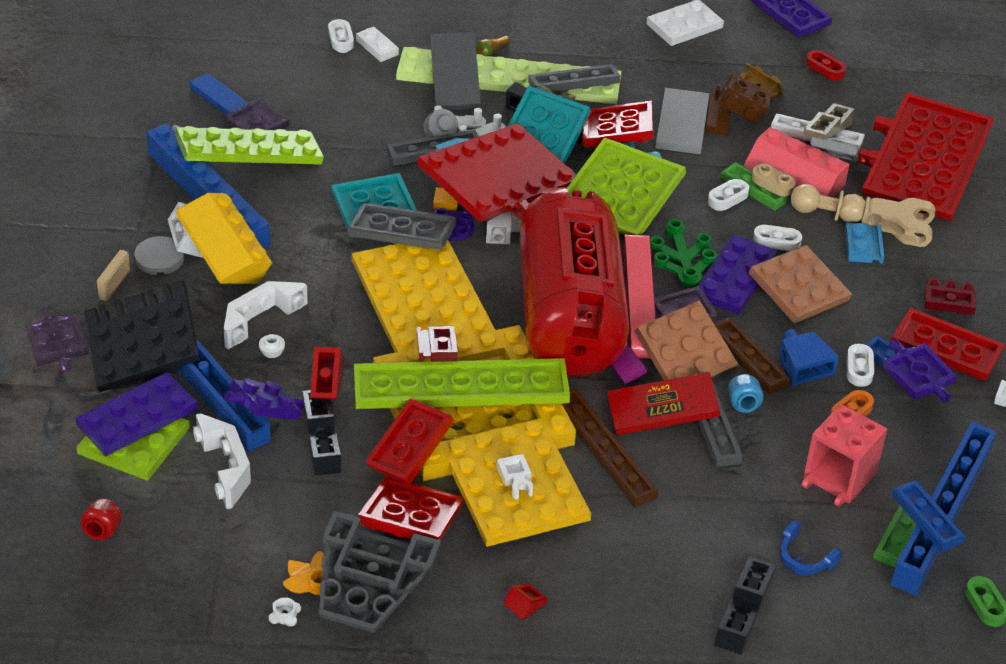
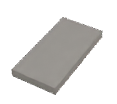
(682, 121)

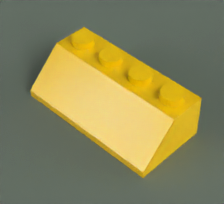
(224, 239)

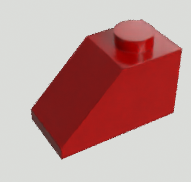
(327, 373)

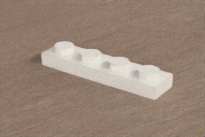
(795, 127)

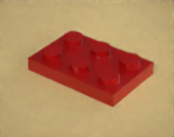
(409, 441)

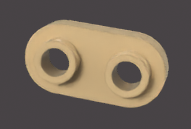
(773, 180)

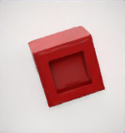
(524, 600)

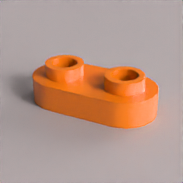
(857, 400)

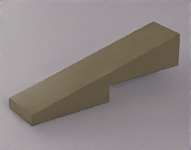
(831, 122)

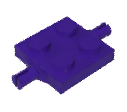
(919, 371)
(264, 399)

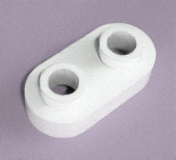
(340, 35)
(728, 194)
(777, 237)
(860, 365)

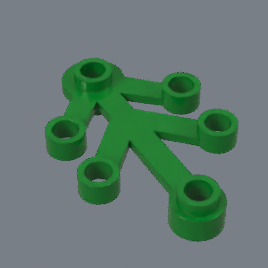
(687, 275)

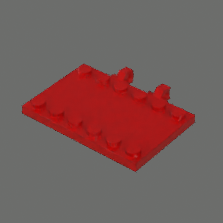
(926, 153)
(497, 172)

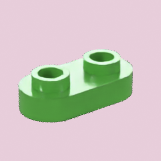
(990, 604)

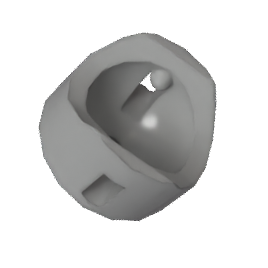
(440, 123)

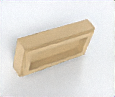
(113, 275)

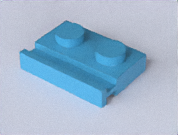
(864, 243)

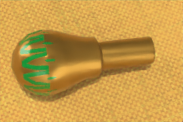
(489, 47)

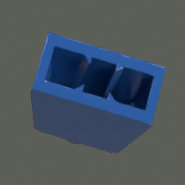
(806, 357)

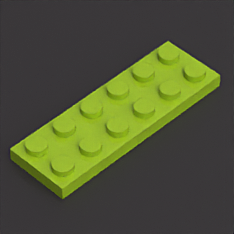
(248, 145)

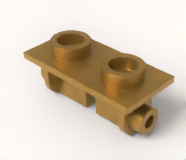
(758, 77)

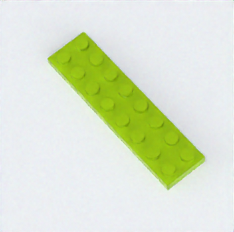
(461, 383)

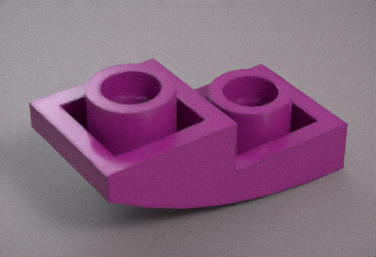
(628, 366)

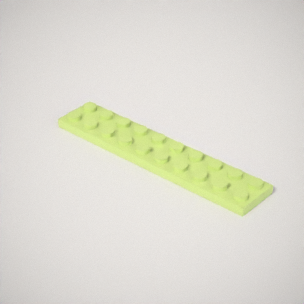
(500, 74)

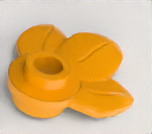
(305, 576)

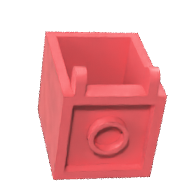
(844, 454)

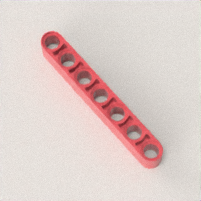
(638, 288)

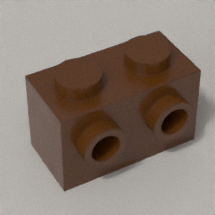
(744, 98)

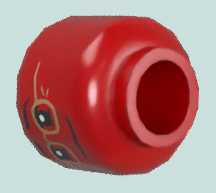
(101, 519)

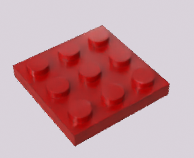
(619, 123)
(410, 510)

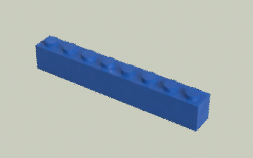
(200, 178)
(950, 496)

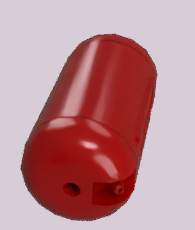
(573, 281)

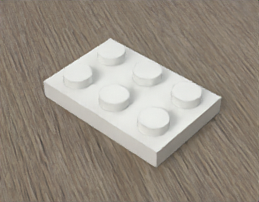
(685, 22)

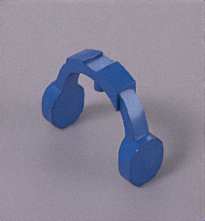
(828, 562)

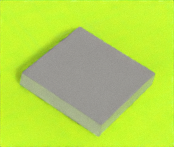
(836, 149)

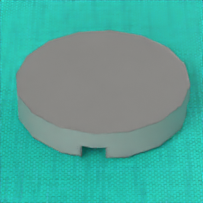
(158, 255)

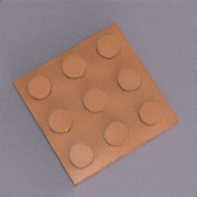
(800, 283)
(686, 344)

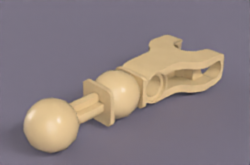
(895, 217)

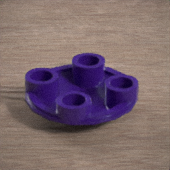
(464, 224)

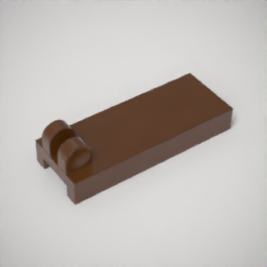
(718, 117)

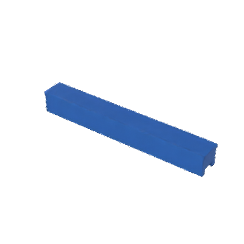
(212, 384)

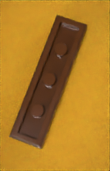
(752, 357)

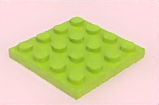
(629, 182)

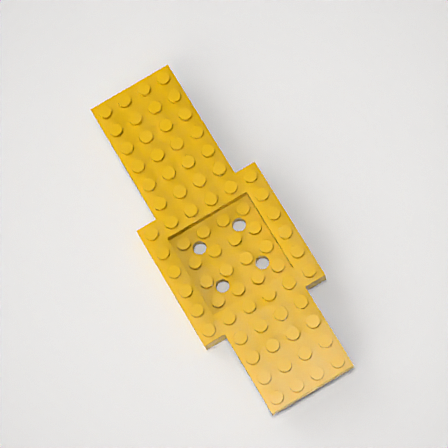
(431, 289)

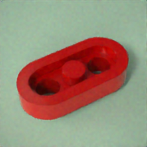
(826, 65)

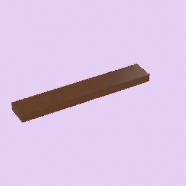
(609, 451)

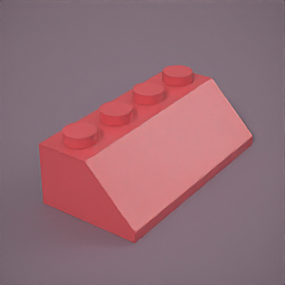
(799, 161)

